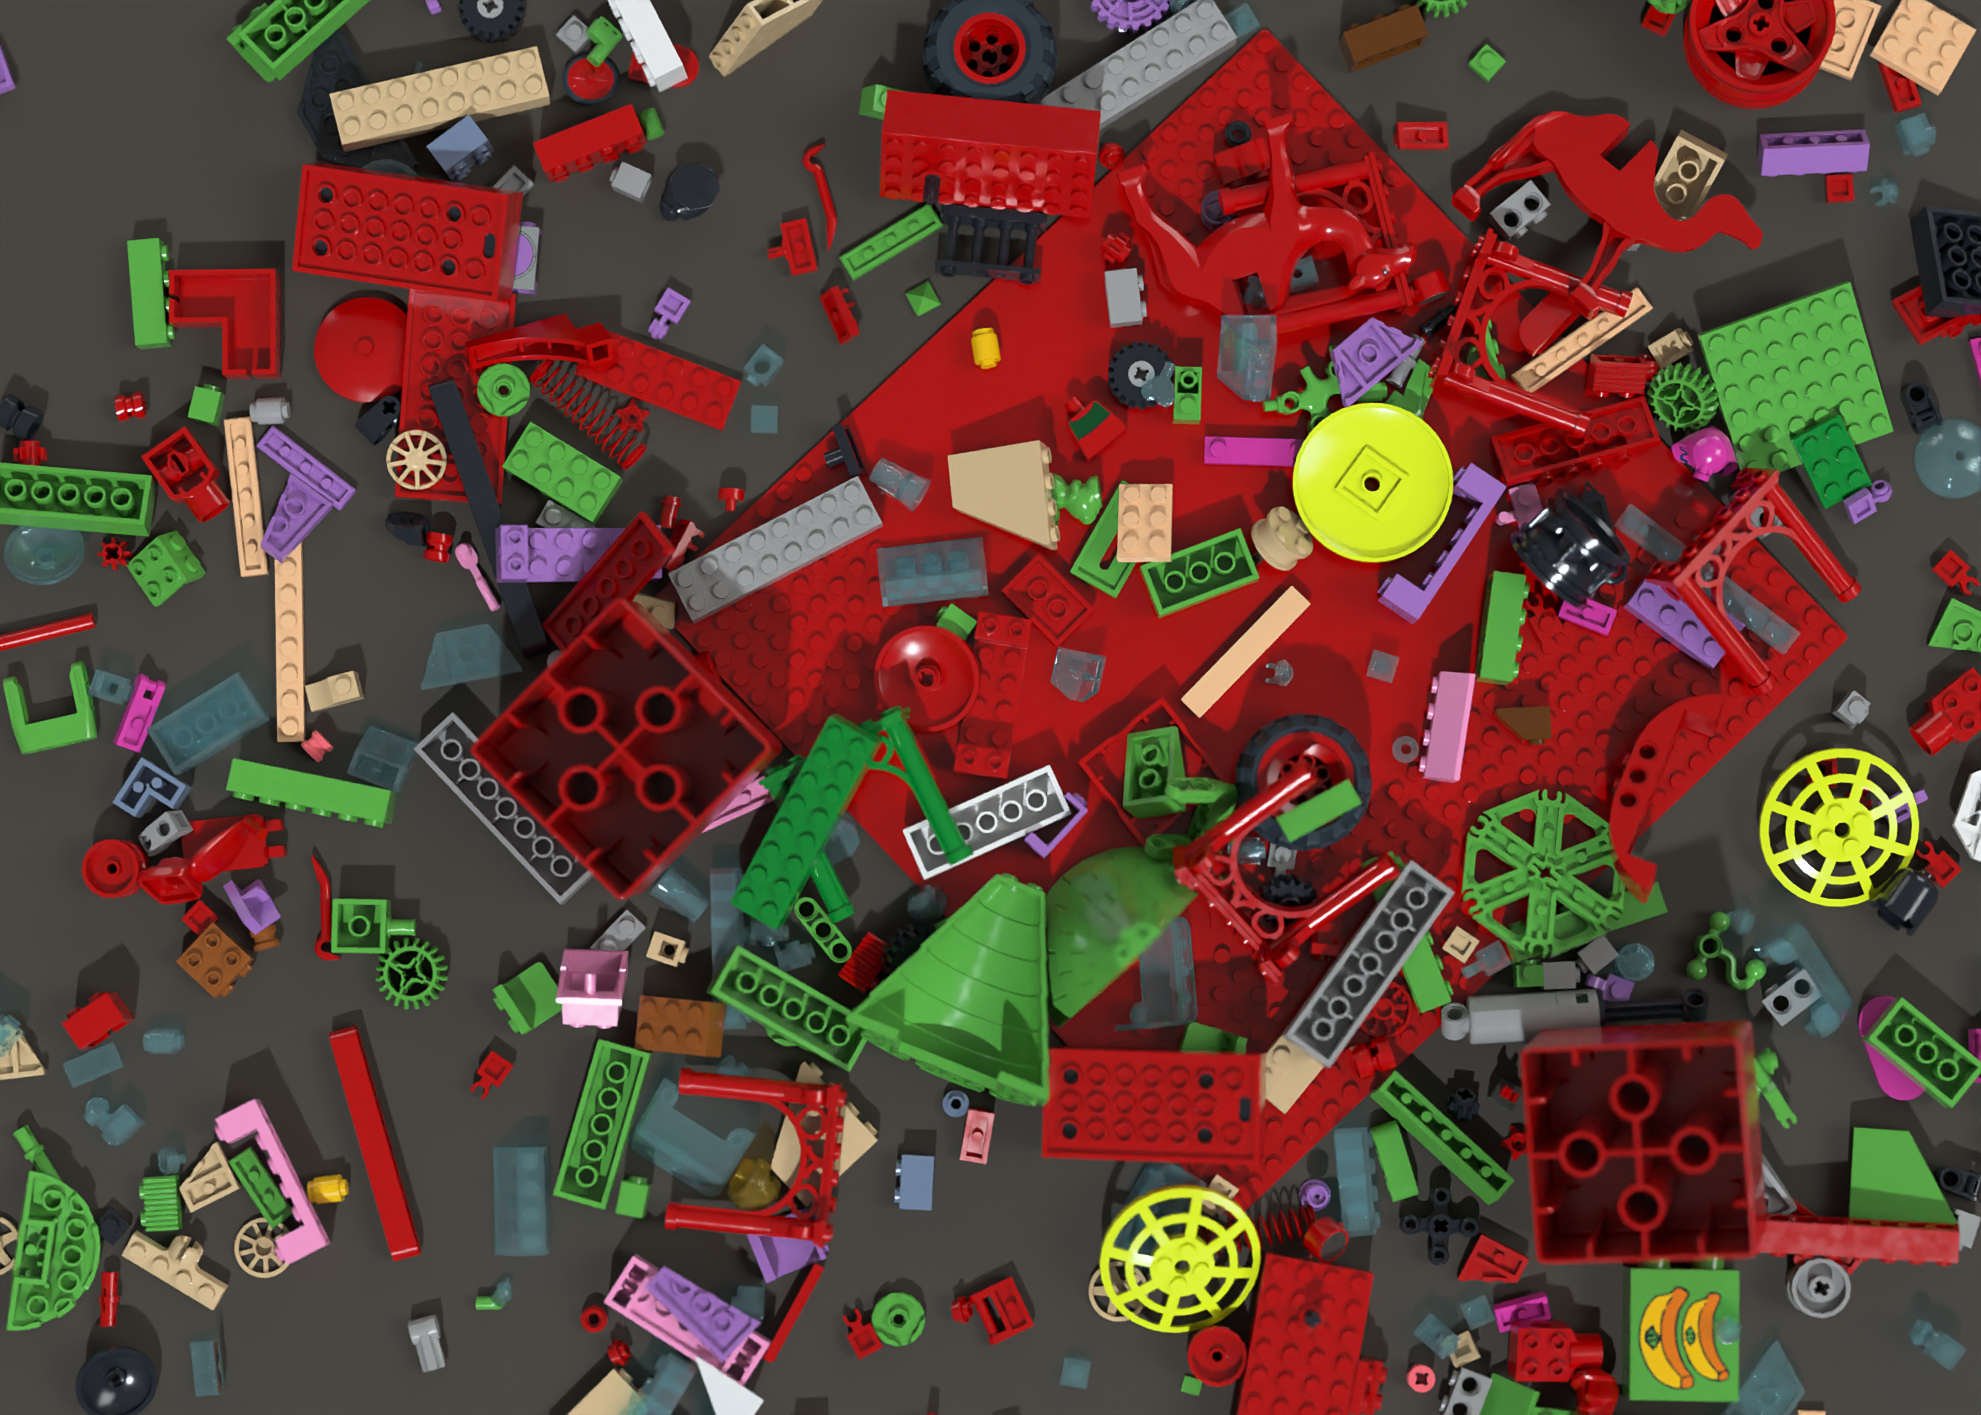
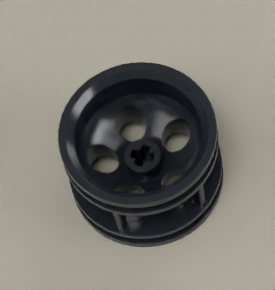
(1570, 548)

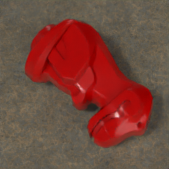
(1595, 1392)

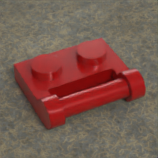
(1010, 1308)

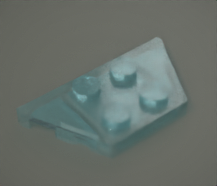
(467, 657)
(1769, 1387)

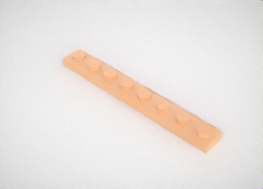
(290, 648)

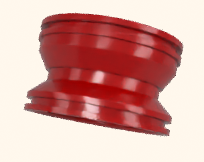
(1744, 84)

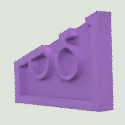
(295, 517)

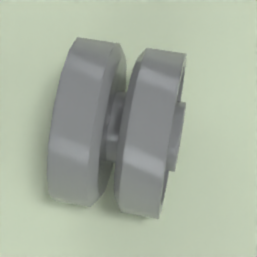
(1833, 1290)

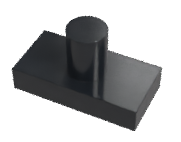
(846, 452)

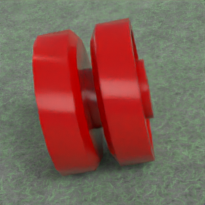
(100, 871)
(1200, 1353)

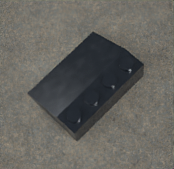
(1948, 260)

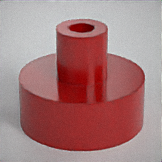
(731, 496)

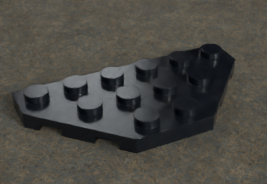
(331, 71)

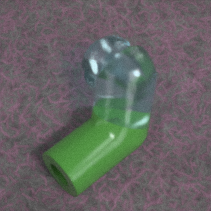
(497, 1300)

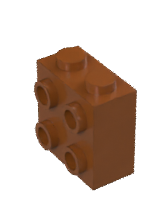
(216, 961)

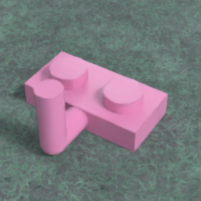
(1524, 503)

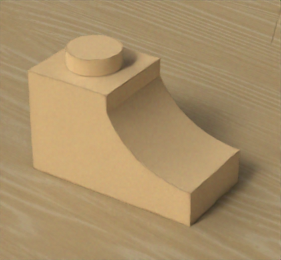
(334, 691)

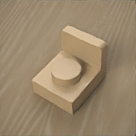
(1671, 347)
(1222, 1186)

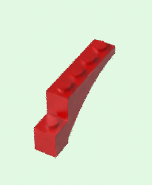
(544, 339)

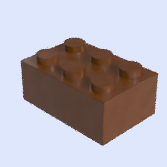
(1383, 37)

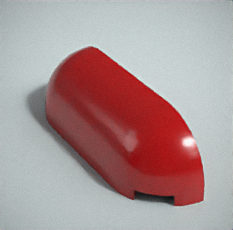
(1546, 323)

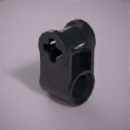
(1919, 410)
(378, 422)
(1964, 1183)

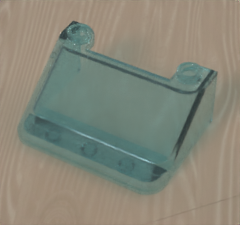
(685, 1146)

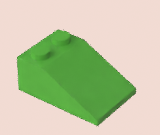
(1150, 763)

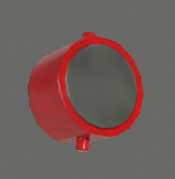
(1430, 287)
(1325, 1240)

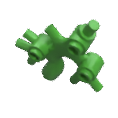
(1317, 393)

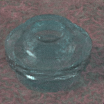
(1396, 749)

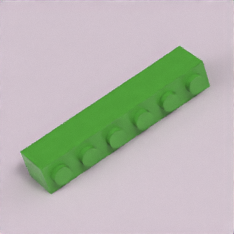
(1570, 924)
(1421, 967)
(1442, 1138)

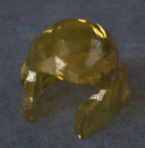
(753, 1187)

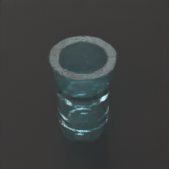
(900, 483)
(680, 895)

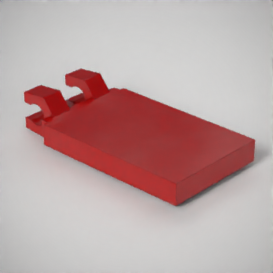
(252, 853)

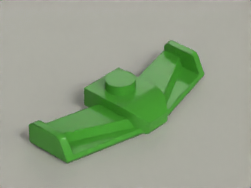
(1416, 392)

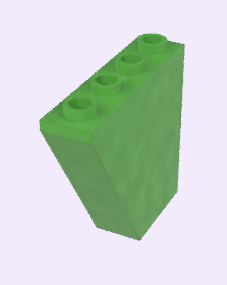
(1894, 1180)

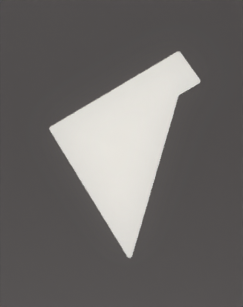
(726, 1394)

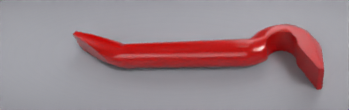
(823, 191)
(325, 909)

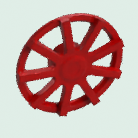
(1384, 1010)

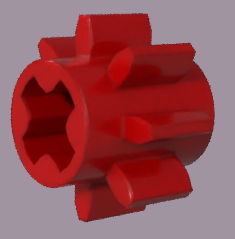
(1116, 248)
(30, 453)
(120, 551)

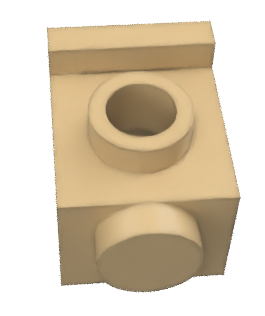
(657, 949)

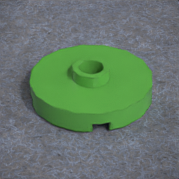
(506, 376)
(901, 1333)

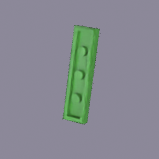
(891, 241)

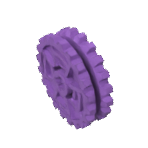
(1130, 13)

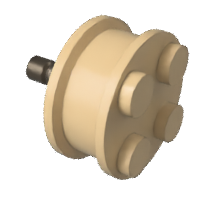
(1281, 539)

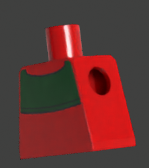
(1093, 427)

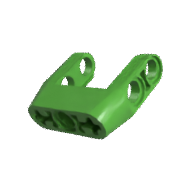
(56, 731)
(1214, 801)

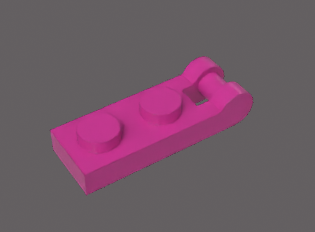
(139, 713)

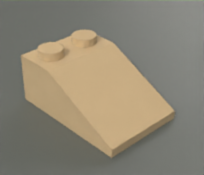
(1687, 176)

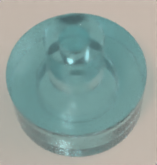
(170, 1160)

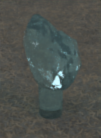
(1160, 387)

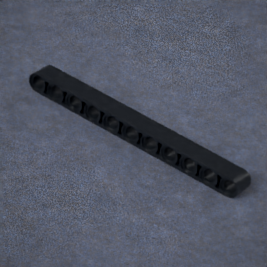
(485, 510)

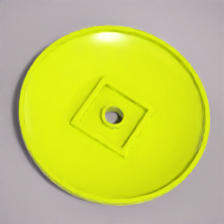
(1379, 444)

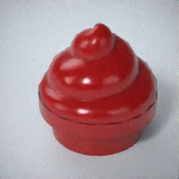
(1111, 155)

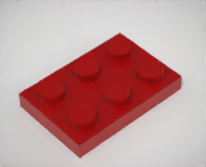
(1048, 600)

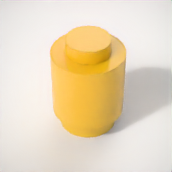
(985, 348)
(327, 1189)

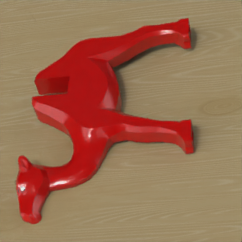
(1615, 198)
(1257, 242)

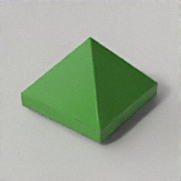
(923, 299)

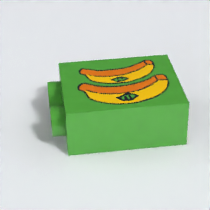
(1671, 1331)

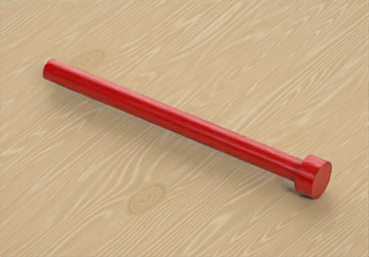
(47, 631)

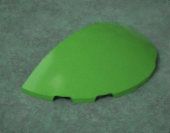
(53, 1253)

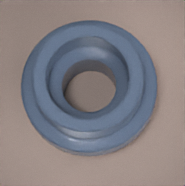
(956, 1095)

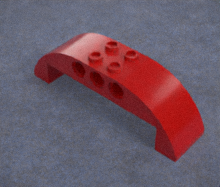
(1655, 745)

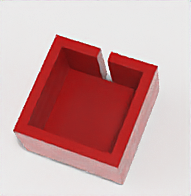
(91, 1023)

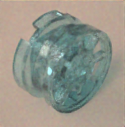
(1634, 962)

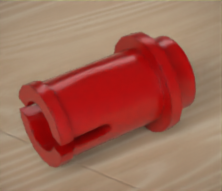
(669, 512)

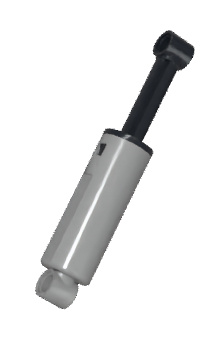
(1524, 1015)

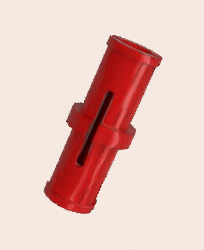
(108, 1299)

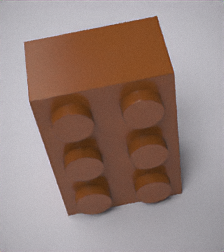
(680, 1026)

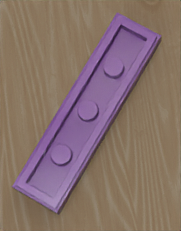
(306, 468)

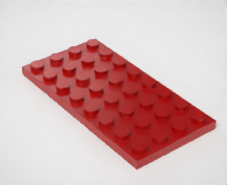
(435, 351)

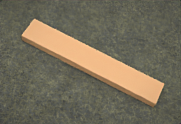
(1578, 345)
(246, 496)
(1245, 651)

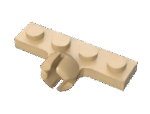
(176, 1267)

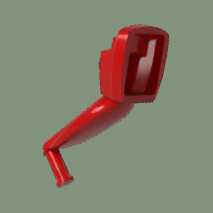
(181, 879)

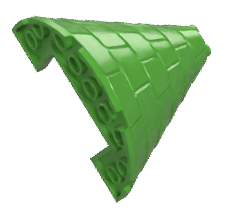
(1102, 920)
(973, 997)

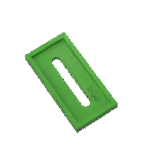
(1087, 564)

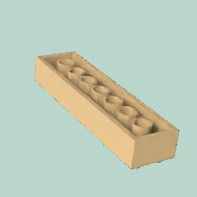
(440, 98)

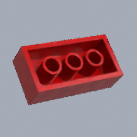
(590, 144)

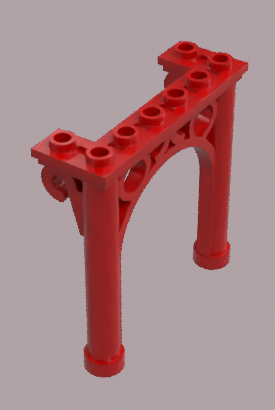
(1355, 174)
(1505, 259)
(1683, 578)
(1278, 945)
(761, 1221)

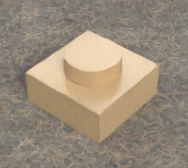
(1460, 944)
(1465, 1351)

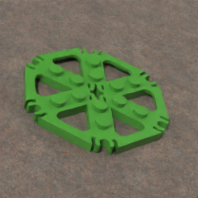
(1544, 854)

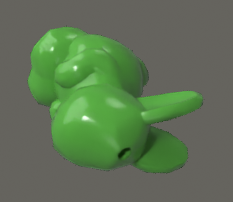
(1079, 499)

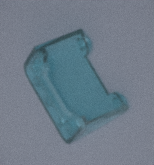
(1797, 945)

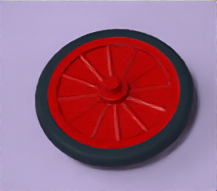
(590, 83)

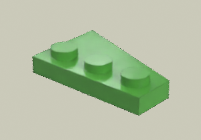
(1958, 628)

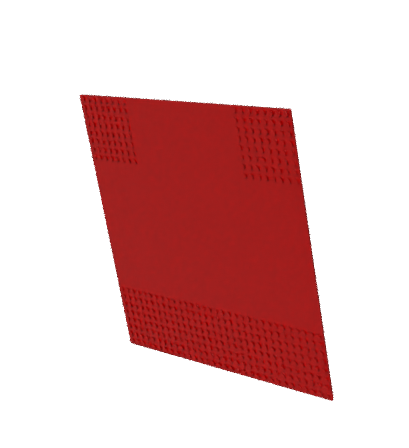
(816, 634)

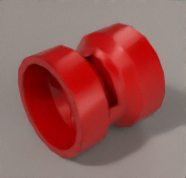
(130, 406)
(438, 547)

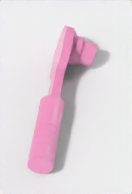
(469, 560)

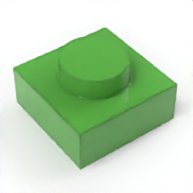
(1486, 63)

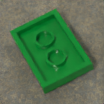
(1830, 461)

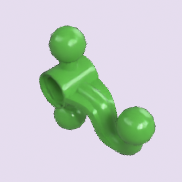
(1697, 970)

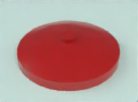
(362, 349)
(930, 674)

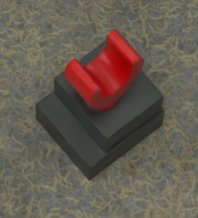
(1505, 1093)

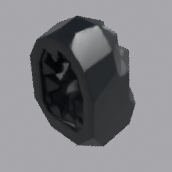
(409, 527)

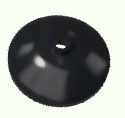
(122, 1395)

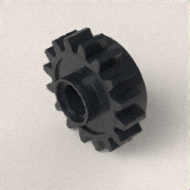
(1288, 892)

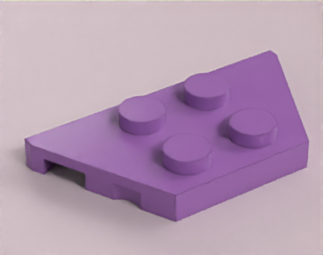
(1368, 357)

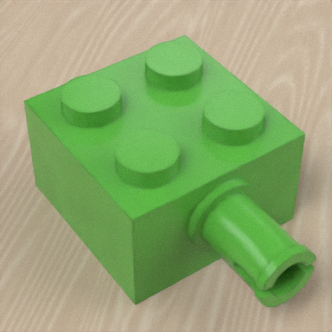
(366, 926)

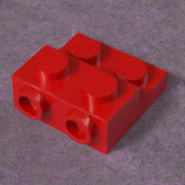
(1367, 1384)

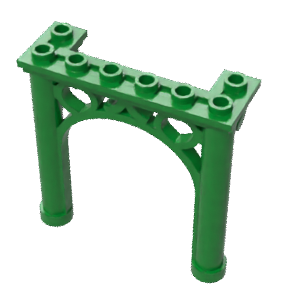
(916, 776)

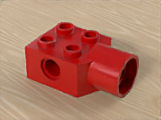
(188, 474)
(1951, 714)
(1550, 1351)

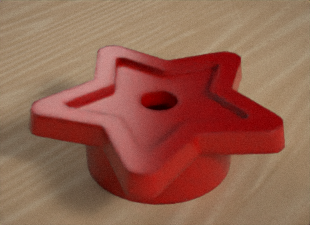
(632, 409)
(1510, 1143)

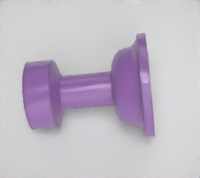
(1315, 1193)

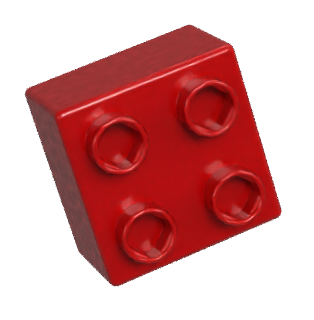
(626, 748)
(1644, 1142)

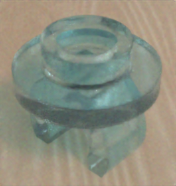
(1889, 190)
(1283, 673)

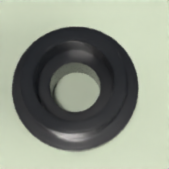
(1240, 126)

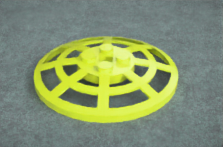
(1827, 816)
(1176, 1248)

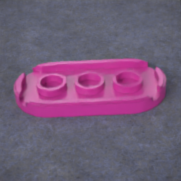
(1888, 1077)

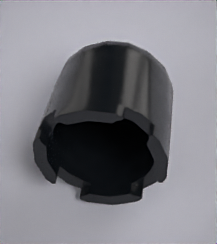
(1906, 899)

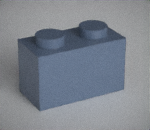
(916, 1182)

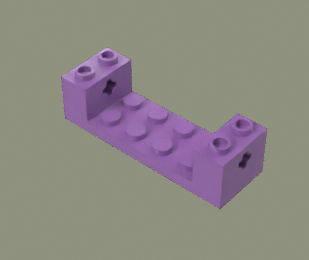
(1479, 491)
(551, 553)

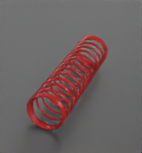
(540, 372)
(1309, 1220)

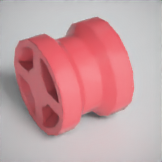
(317, 746)
(1417, 1374)

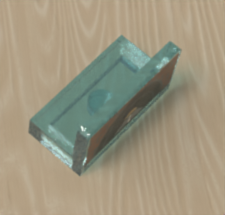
(207, 1367)

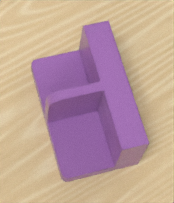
(253, 905)

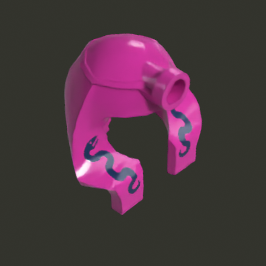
(1707, 452)

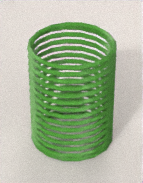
(651, 124)

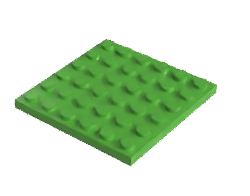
(1791, 372)

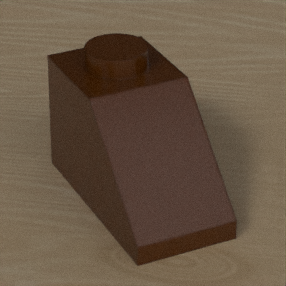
(1527, 723)

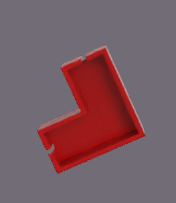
(244, 306)

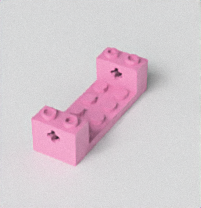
(253, 1118)
(640, 1306)

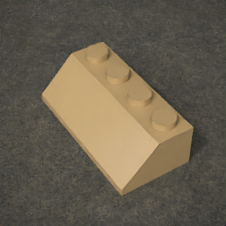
(1287, 1073)

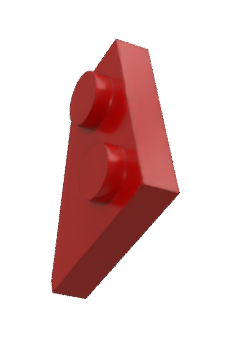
(1493, 1262)

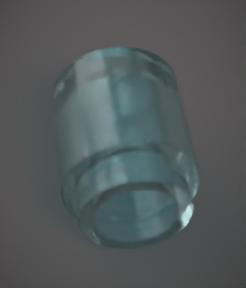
(1250, 850)
(163, 1041)

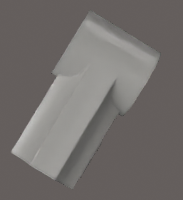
(425, 1335)

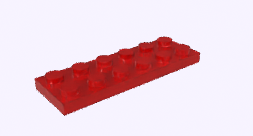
(665, 382)
(616, 575)

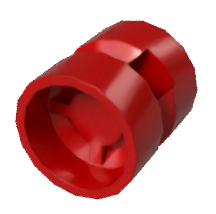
(1372, 1057)

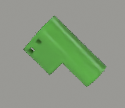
(603, 38)

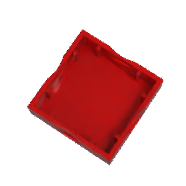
(1107, 766)

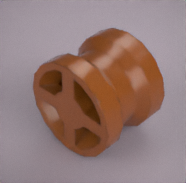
(265, 939)

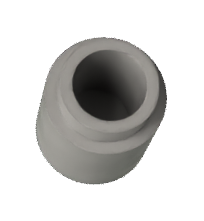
(270, 410)

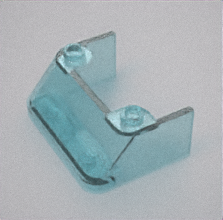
(1166, 981)

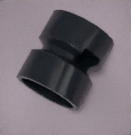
(22, 419)

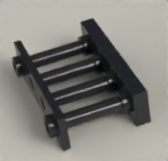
(1006, 222)

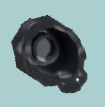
(689, 192)

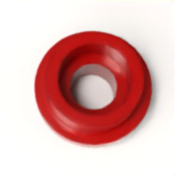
(961, 1310)
(587, 1325)
(619, 1352)

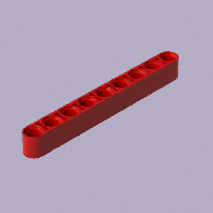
(375, 1143)

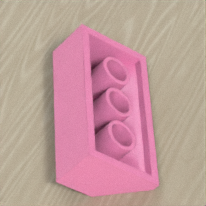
(1447, 727)

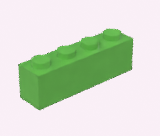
(150, 293)

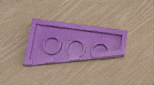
(710, 1320)

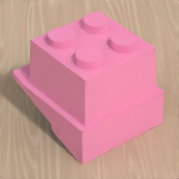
(592, 986)

